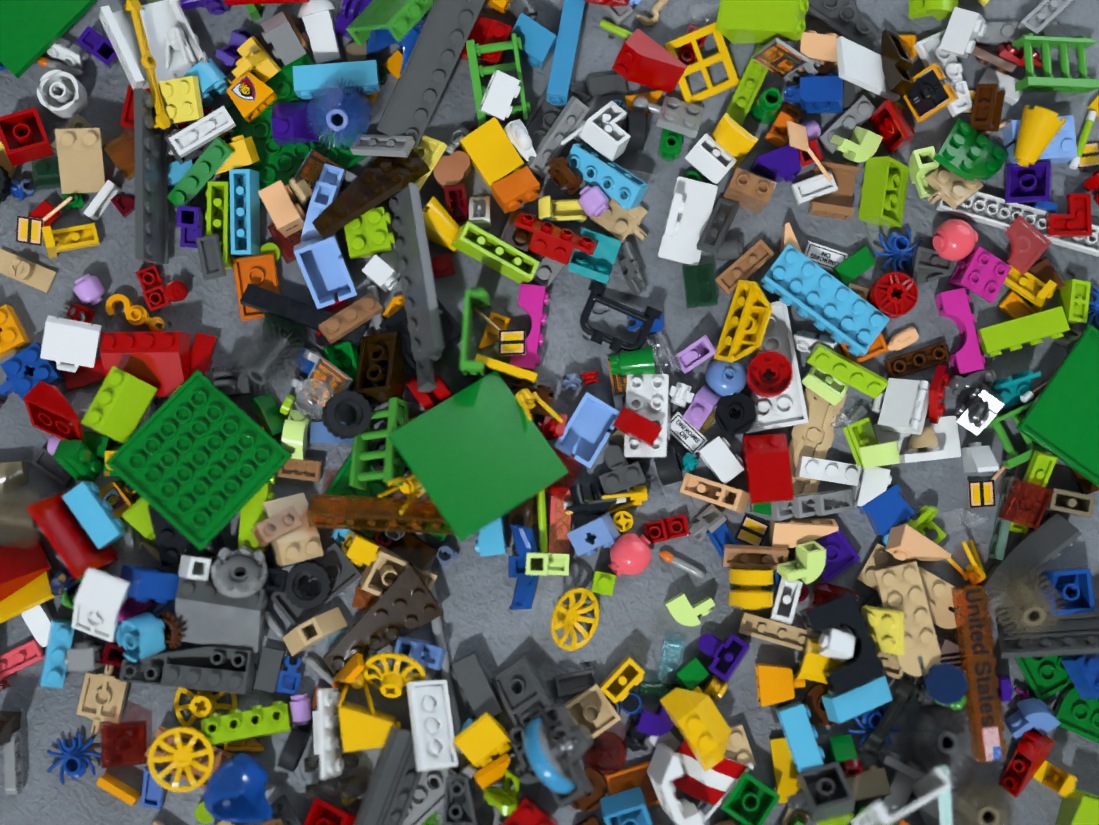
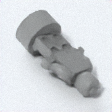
(459, 134)

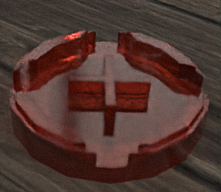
(607, 753)

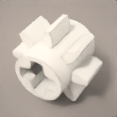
(681, 394)

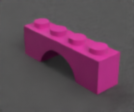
(531, 301)
(955, 306)

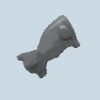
(972, 380)

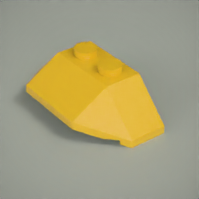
(744, 322)
(698, 724)

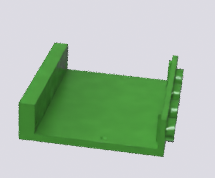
(388, 14)
(475, 298)

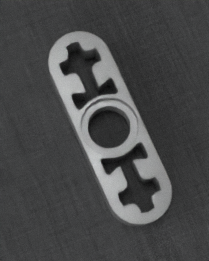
(13, 765)

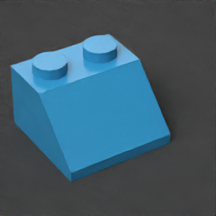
(536, 41)
(626, 808)

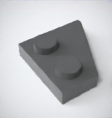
(929, 266)

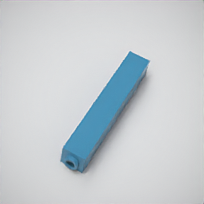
(565, 52)

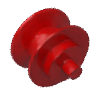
(175, 291)

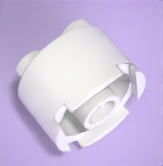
(66, 104)

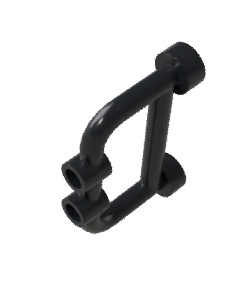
(616, 344)

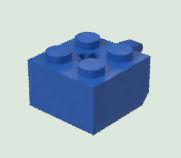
(817, 93)
(21, 370)
(150, 583)
(1079, 590)

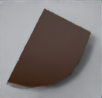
(1044, 271)

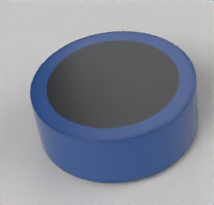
(631, 703)

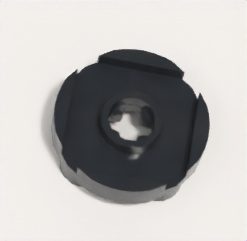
(747, 418)

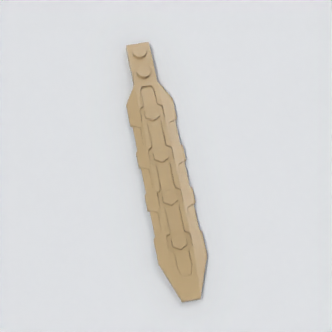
(816, 436)

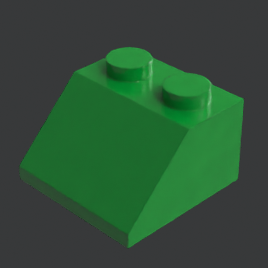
(750, 800)

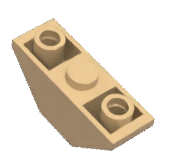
(314, 630)

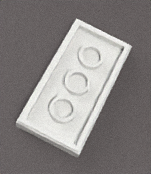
(862, 68)
(432, 725)

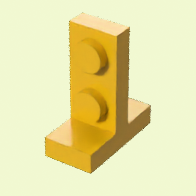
(255, 59)
(69, 238)
(1031, 288)
(1055, 779)

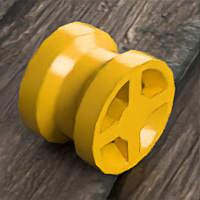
(625, 521)
(715, 687)

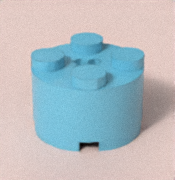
(211, 80)
(141, 636)

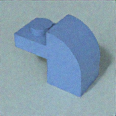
(320, 435)
(421, 651)
(1031, 714)

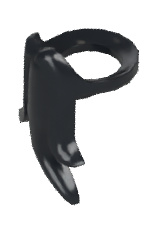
(634, 738)

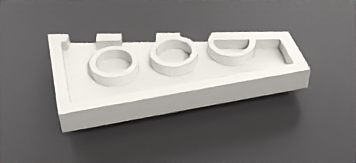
(930, 53)

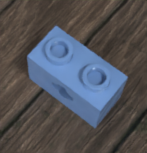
(583, 539)

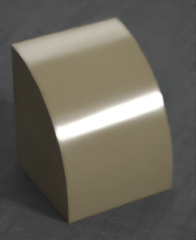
(356, 53)

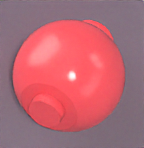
(954, 239)
(630, 554)

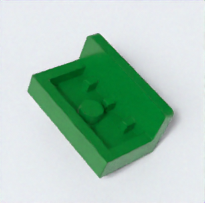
(344, 357)

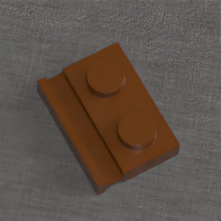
(517, 236)

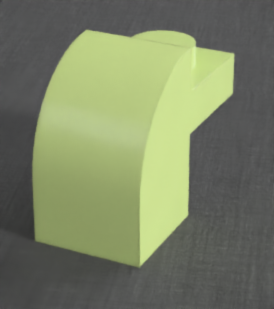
(860, 146)
(920, 166)
(295, 434)
(880, 454)
(547, 563)
(808, 563)
(685, 613)

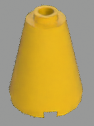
(1035, 134)
(439, 224)

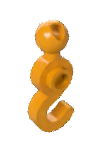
(134, 314)

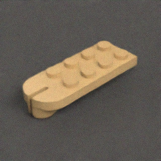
(936, 590)
(903, 591)

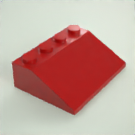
(153, 357)
(70, 537)

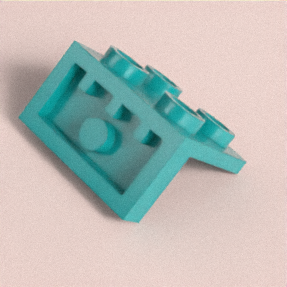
(601, 262)
(1014, 386)

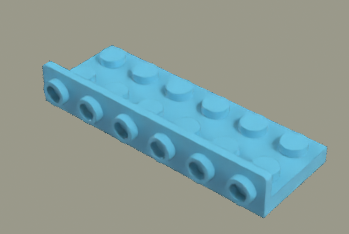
(824, 301)

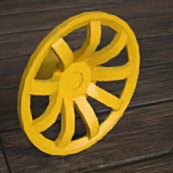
(569, 616)
(392, 681)
(201, 705)
(181, 758)

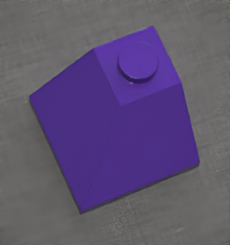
(290, 123)
(778, 164)
(1029, 183)

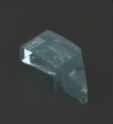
(671, 656)

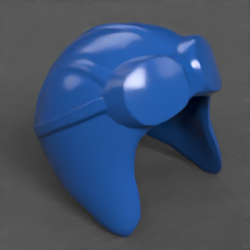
(382, 38)
(238, 791)

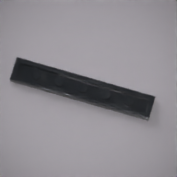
(293, 311)

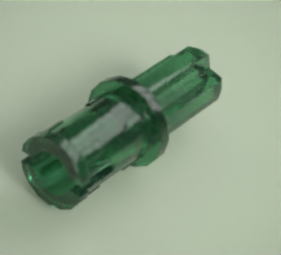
(655, 688)

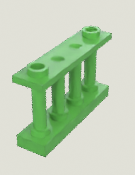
(478, 72)
(1048, 82)
(1013, 456)
(394, 463)

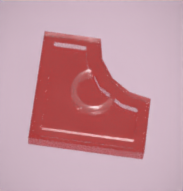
(1026, 244)

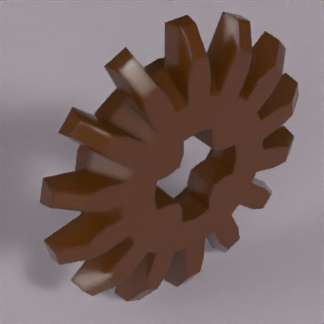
(172, 638)

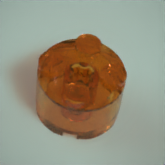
(122, 153)

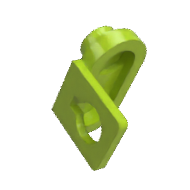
(924, 521)
(504, 799)

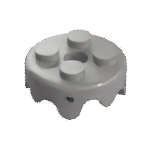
(241, 560)

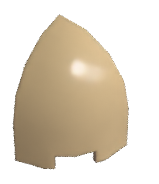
(927, 439)

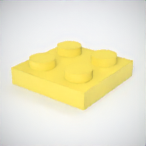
(182, 99)
(885, 628)

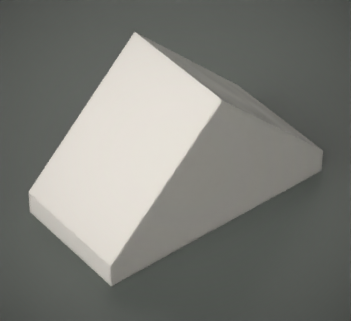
(480, 212)

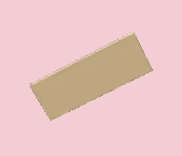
(301, 191)
(26, 271)

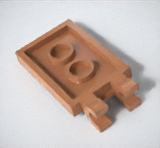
(220, 754)

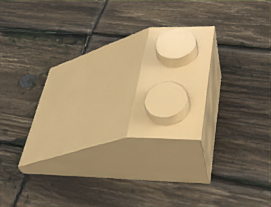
(80, 160)
(300, 542)
(385, 568)

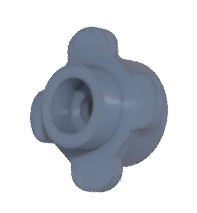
(571, 382)
(451, 554)

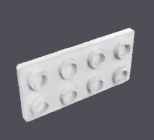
(686, 220)
(649, 398)
(947, 439)
(327, 733)

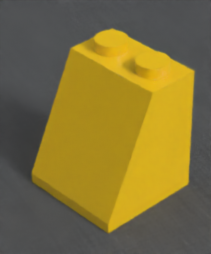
(491, 152)
(363, 730)

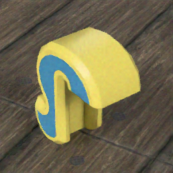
(560, 210)

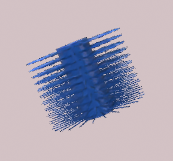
(339, 113)

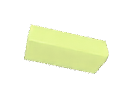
(825, 385)

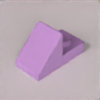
(696, 354)
(701, 407)

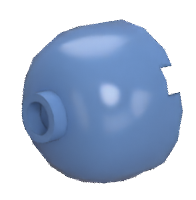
(725, 377)

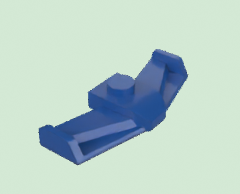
(525, 584)

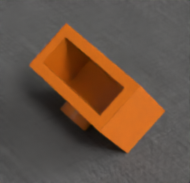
(516, 189)

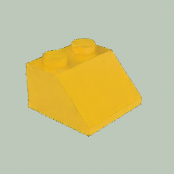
(483, 741)

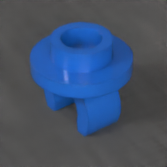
(19, 192)

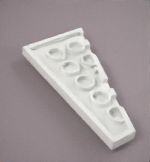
(788, 407)

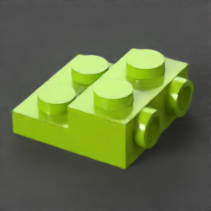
(369, 234)

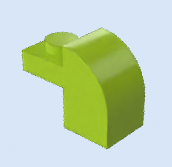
(937, 8)

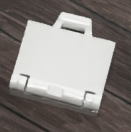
(70, 343)
(903, 406)

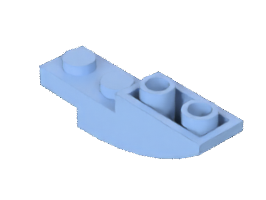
(323, 195)

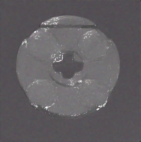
(304, 397)

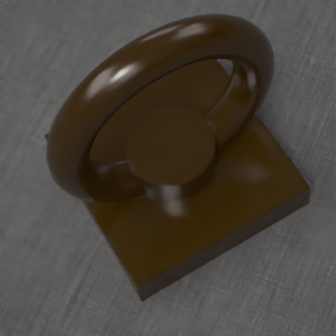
(528, 513)

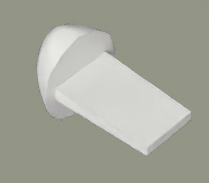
(320, 29)

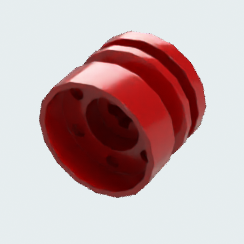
(881, 290)
(777, 365)

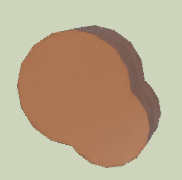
(452, 169)

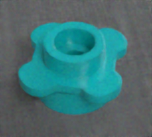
(689, 462)

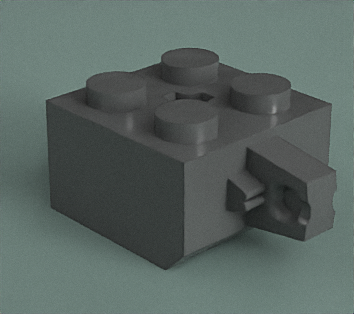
(823, 793)

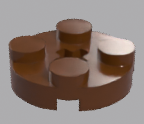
(563, 175)
(812, 700)
(592, 800)

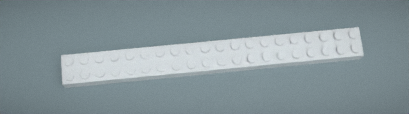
(997, 213)

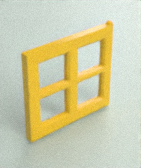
(722, 55)

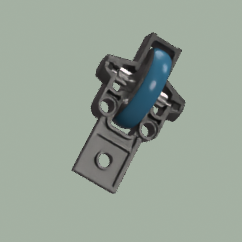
(549, 746)

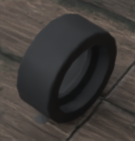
(636, 129)
(293, 749)

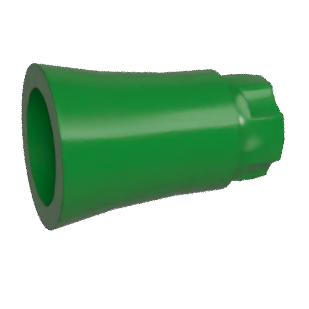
(766, 106)
(633, 362)

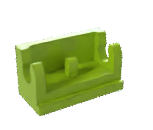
(1075, 300)
(860, 435)

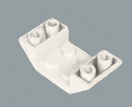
(99, 604)
(662, 769)

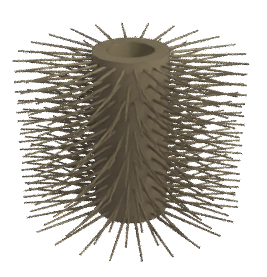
(17, 516)
(1026, 603)
(980, 809)

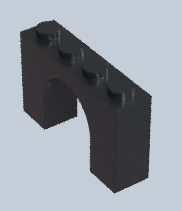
(865, 663)

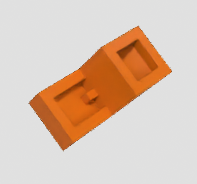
(778, 132)

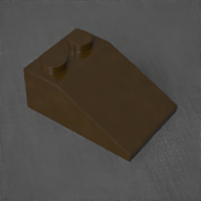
(380, 368)

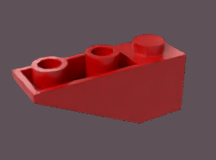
(1026, 761)

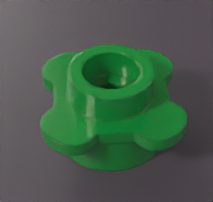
(77, 203)

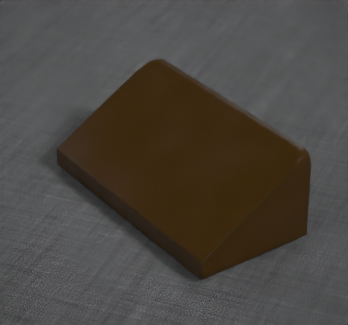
(415, 551)

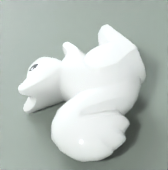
(520, 139)

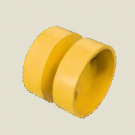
(750, 594)

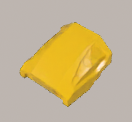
(733, 138)
(814, 663)

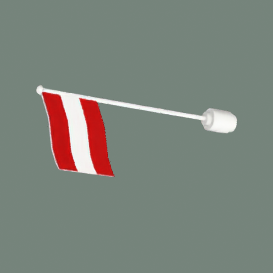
(710, 785)

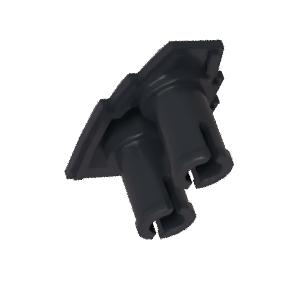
(596, 507)

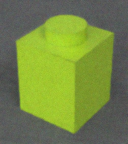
(603, 582)

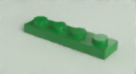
(202, 171)

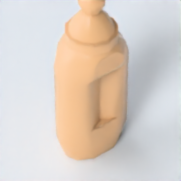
(903, 339)

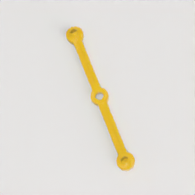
(148, 63)

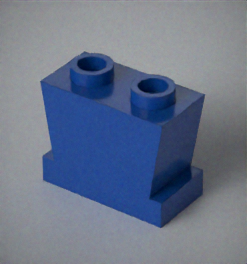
(887, 510)

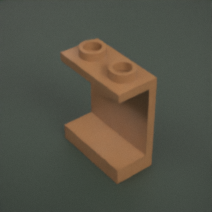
(749, 190)
(838, 203)

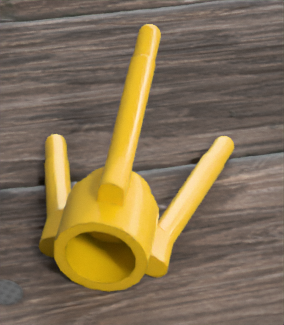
(527, 401)
(410, 486)
(637, 493)
(975, 570)
(358, 683)

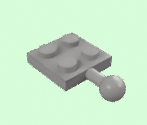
(673, 114)

